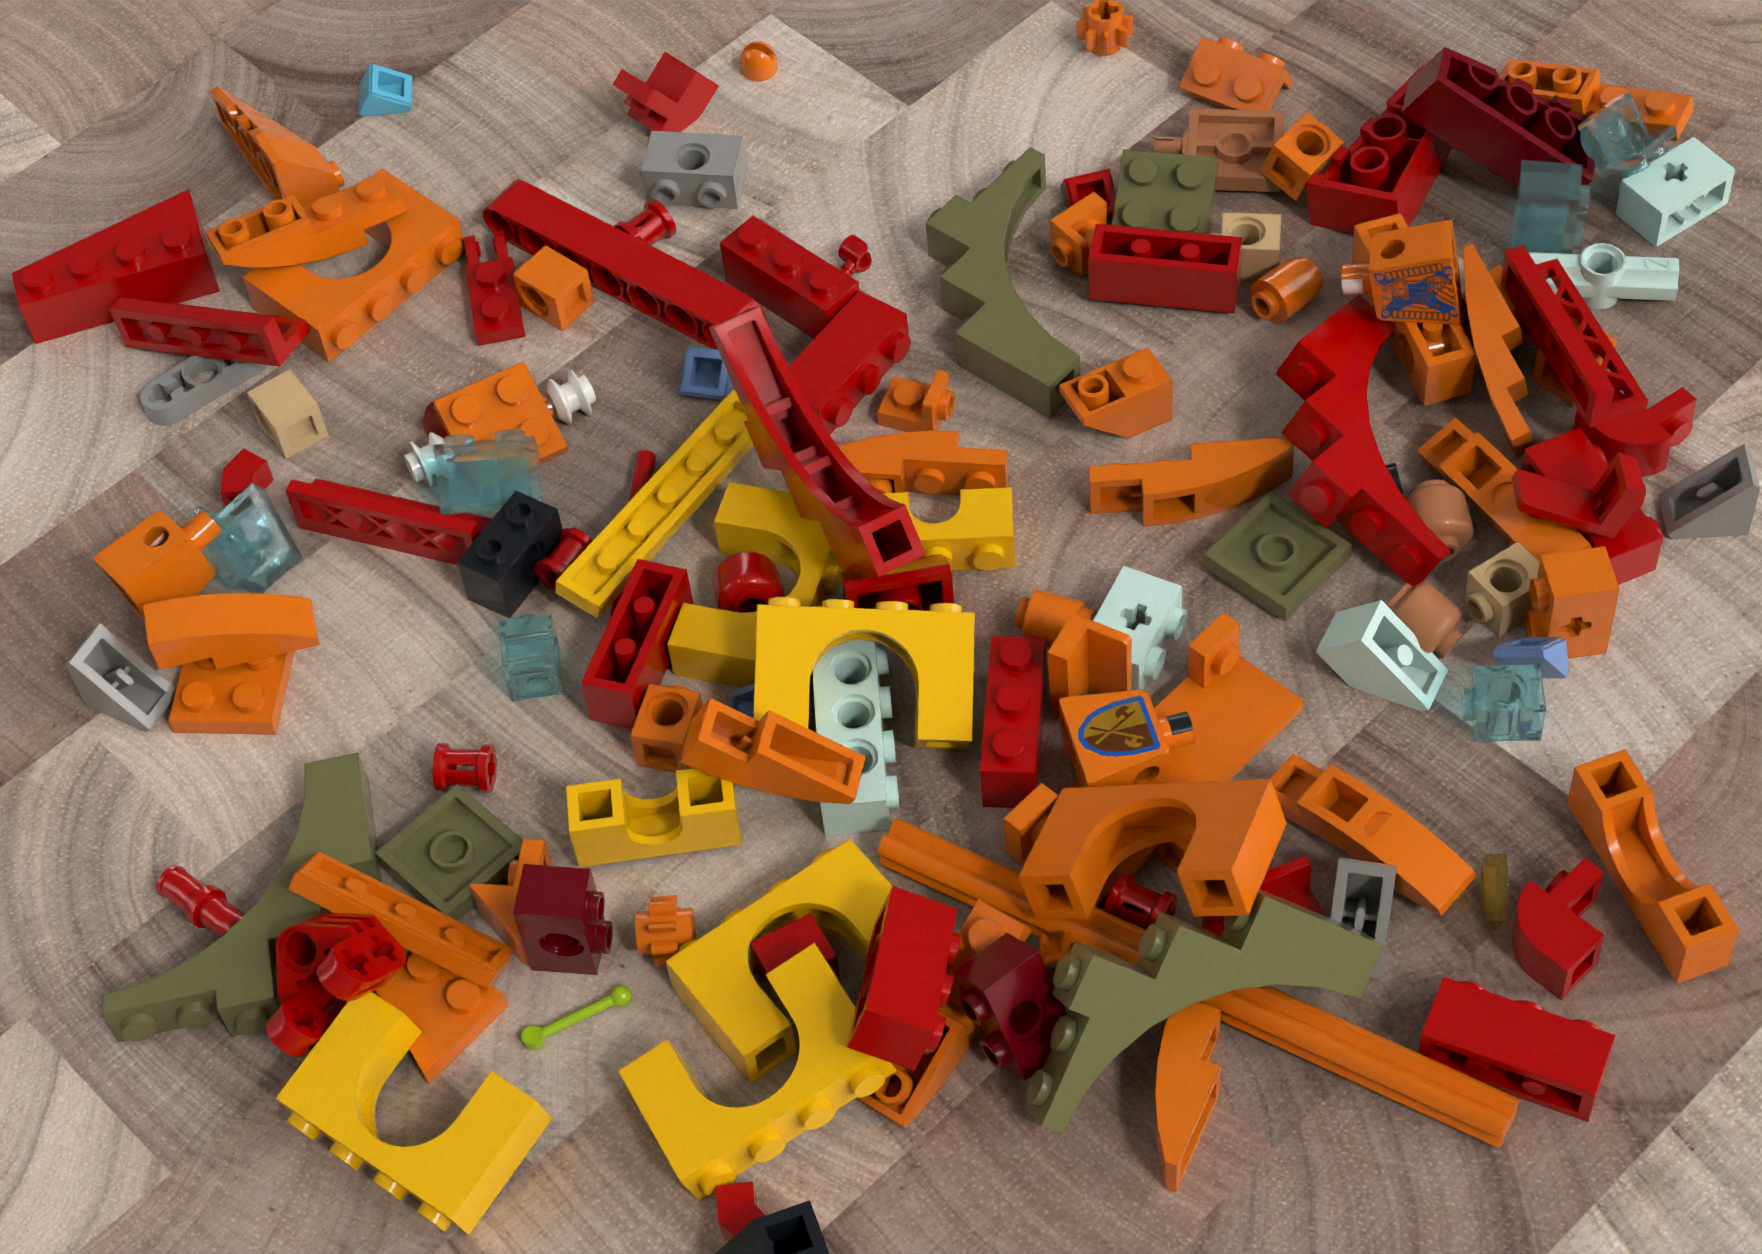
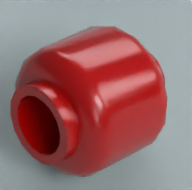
(745, 582)

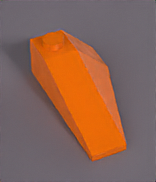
(277, 155)

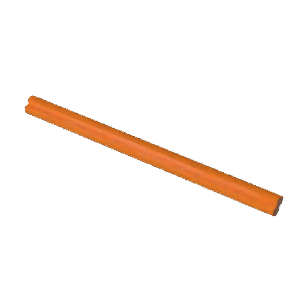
(1260, 1011)

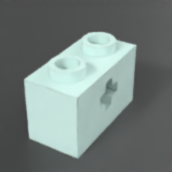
(1675, 191)
(1147, 612)

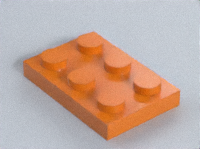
(231, 699)

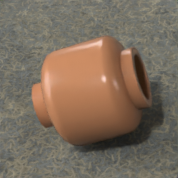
(1444, 512)
(1428, 616)

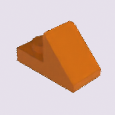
(498, 901)

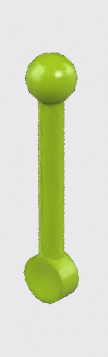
(534, 1036)

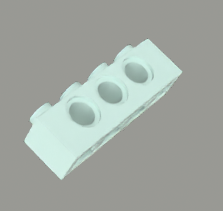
(864, 705)

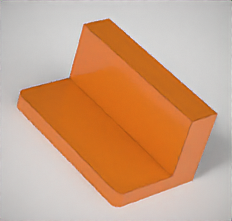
(1088, 659)

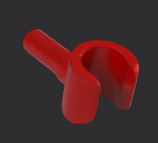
(855, 255)

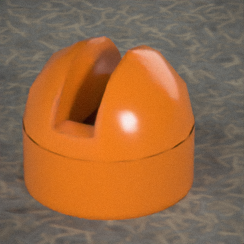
(758, 61)

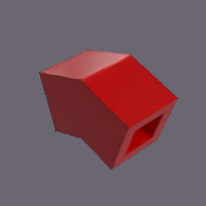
(243, 471)
(736, 1207)

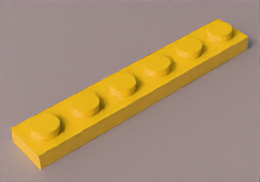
(658, 509)

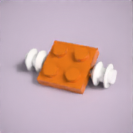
(505, 403)

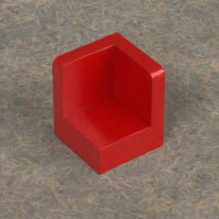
(788, 941)

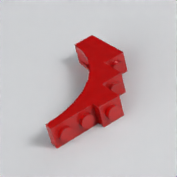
(1335, 432)
(859, 521)

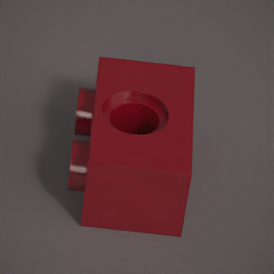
(562, 919)
(1012, 1004)

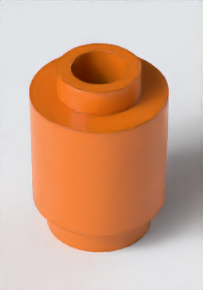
(1286, 289)
(1047, 614)

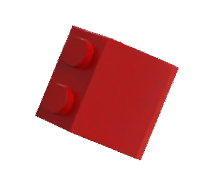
(915, 583)

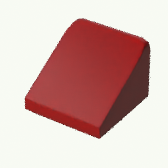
(1080, 186)

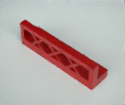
(208, 331)
(1566, 347)
(383, 520)

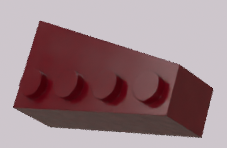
(1493, 118)

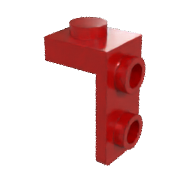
(1595, 510)

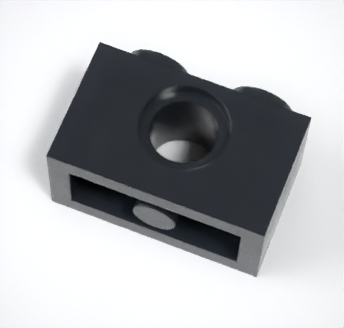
(502, 558)

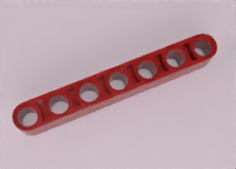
(617, 261)

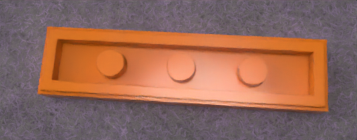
(407, 919)

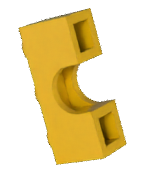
(976, 535)
(617, 827)

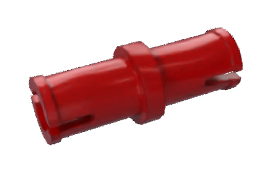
(203, 904)

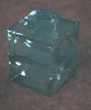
(530, 657)
(1515, 686)

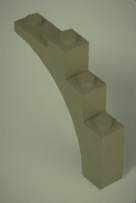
(997, 332)
(1178, 966)
(239, 971)

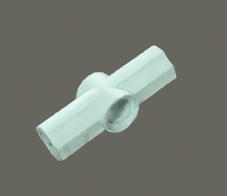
(1607, 275)

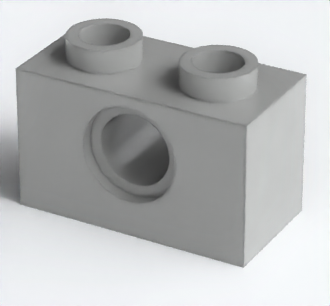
(694, 169)

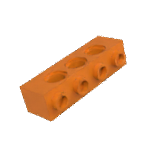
(1433, 355)

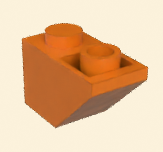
(1122, 395)

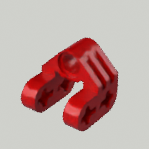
(314, 985)

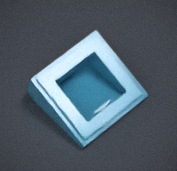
(384, 92)

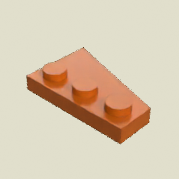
(443, 1007)

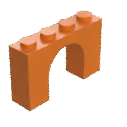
(345, 308)
(1093, 829)

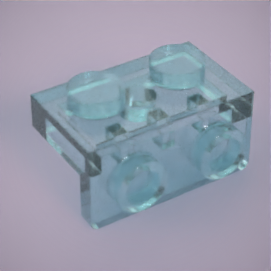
(1620, 139)
(254, 542)

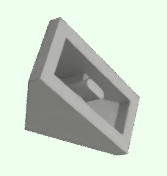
(1714, 499)
(118, 680)
(1365, 899)

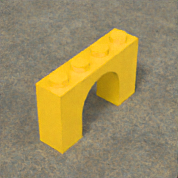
(721, 643)
(931, 643)
(719, 971)
(718, 1142)
(450, 1175)

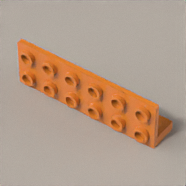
(1232, 717)

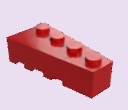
(1379, 173)
(144, 257)

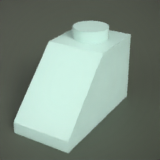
(1381, 656)

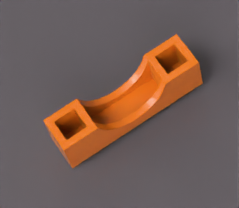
(1620, 820)

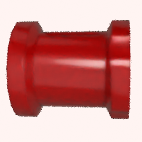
(650, 224)
(571, 545)
(447, 759)
(1138, 903)

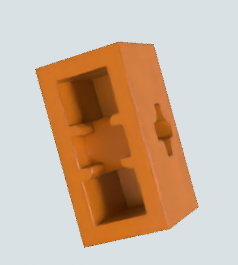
(1574, 600)

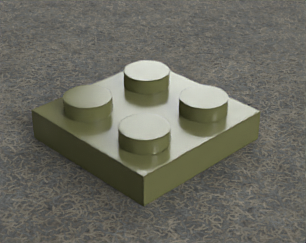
(1166, 191)
(1277, 555)
(449, 850)

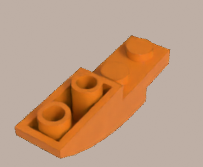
(1586, 93)
(295, 235)
(926, 463)
(1485, 478)
(1211, 482)
(1372, 831)
(909, 1091)

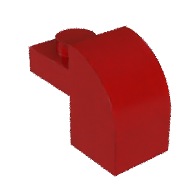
(669, 98)
(1646, 433)
(1551, 936)

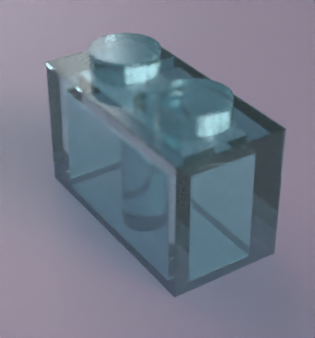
(1549, 207)
(486, 472)

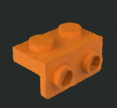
(1233, 78)

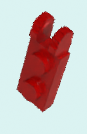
(493, 293)

